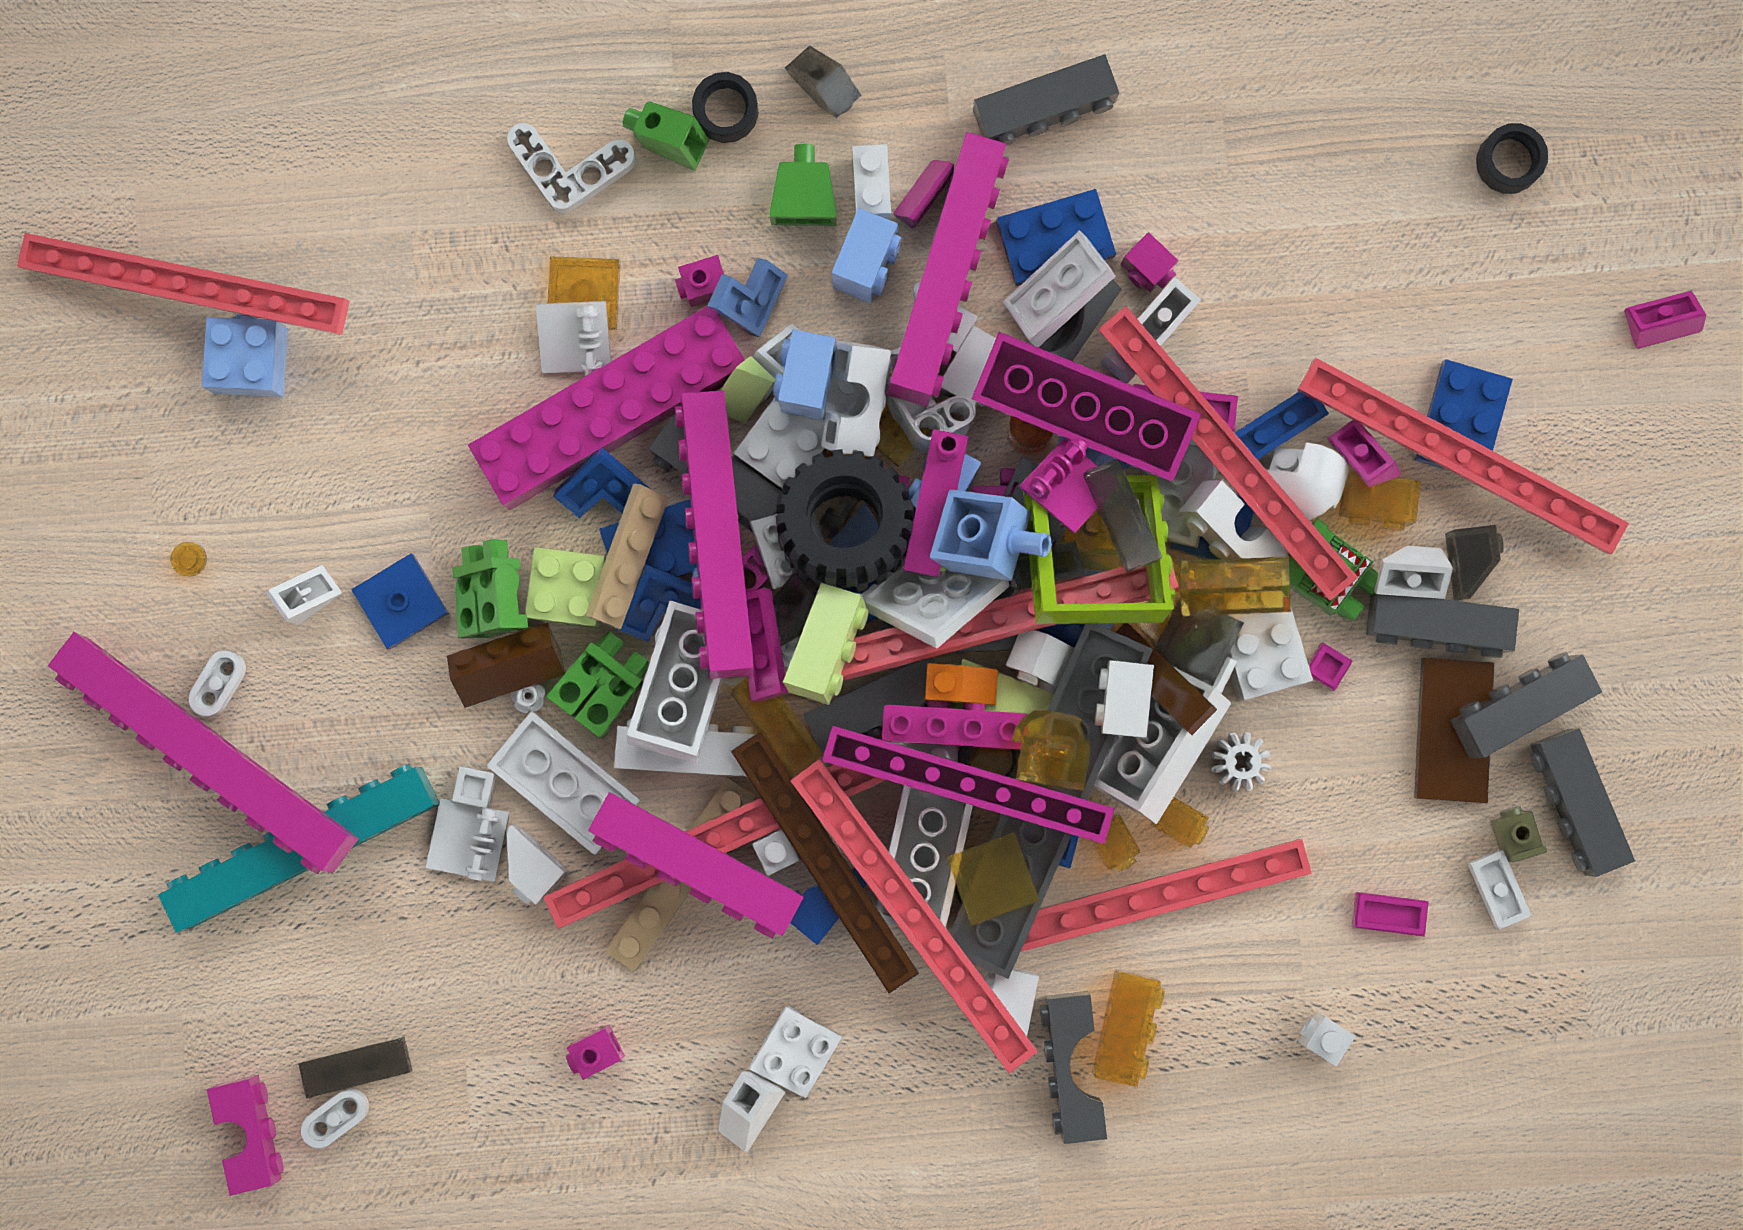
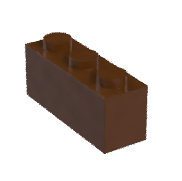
(505, 665)

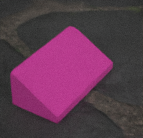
(924, 192)
(1665, 319)
(1364, 454)

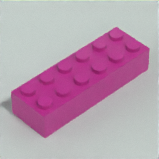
(1086, 406)
(695, 864)

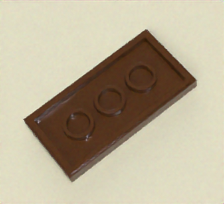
(1441, 760)

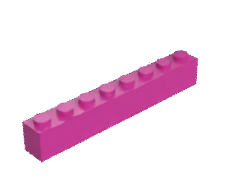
(946, 270)
(716, 535)
(968, 784)

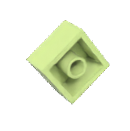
(563, 587)

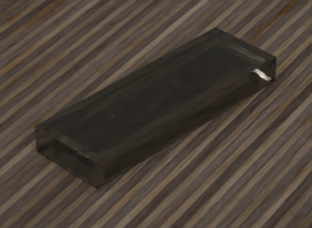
(1122, 515)
(355, 1067)

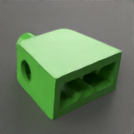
(668, 133)
(803, 191)

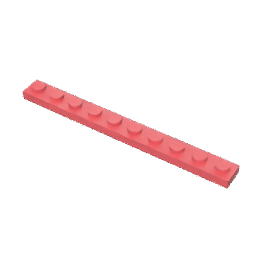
(184, 284)
(1230, 455)
(1462, 456)
(997, 621)
(722, 833)
(1168, 893)
(914, 916)

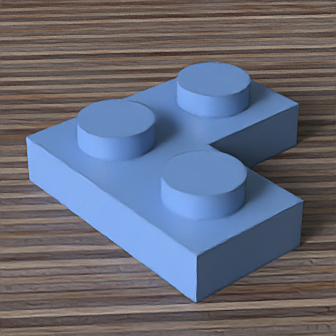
(749, 304)

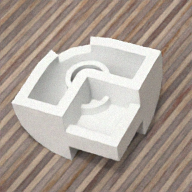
(1310, 477)

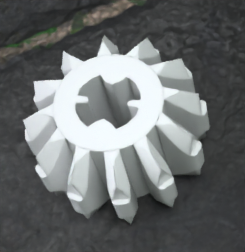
(1252, 761)

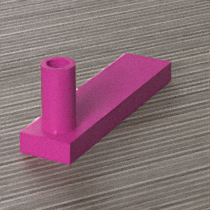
(940, 475)

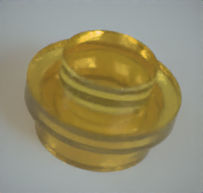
(188, 559)

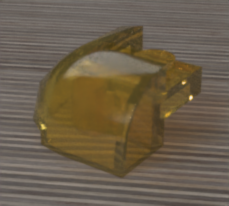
(1052, 749)

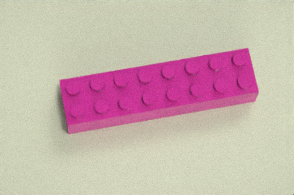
(606, 407)

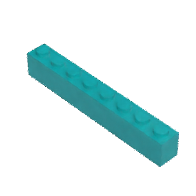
(266, 865)

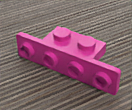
(951, 726)

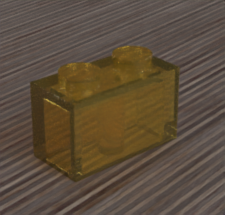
(1388, 502)

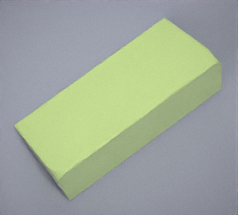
(746, 389)

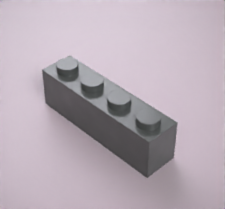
(1047, 101)
(753, 494)
(1443, 623)
(1526, 705)
(864, 707)
(1581, 803)

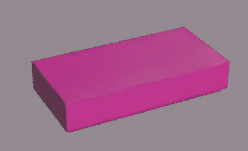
(1390, 914)

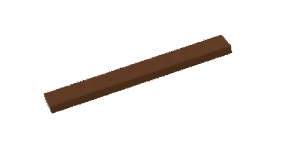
(825, 863)

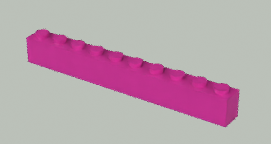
(203, 753)

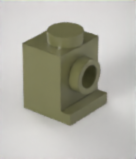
(1505, 834)

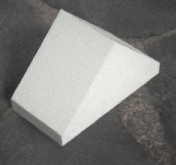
(304, 595)

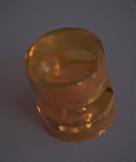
(1026, 437)

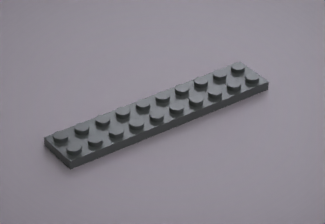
(999, 940)

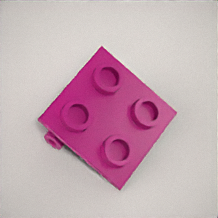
(1061, 486)

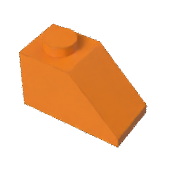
(960, 684)

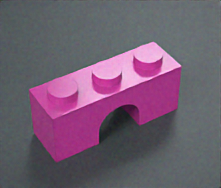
(244, 1104)

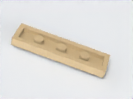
(627, 556)

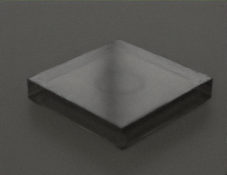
(1198, 643)

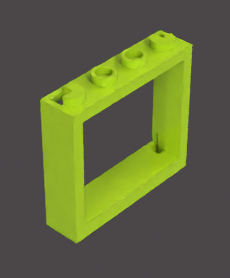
(1161, 595)

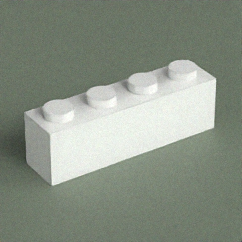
(713, 758)

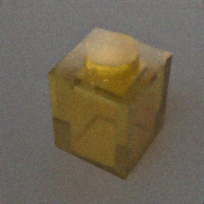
(1183, 823)
(1118, 847)

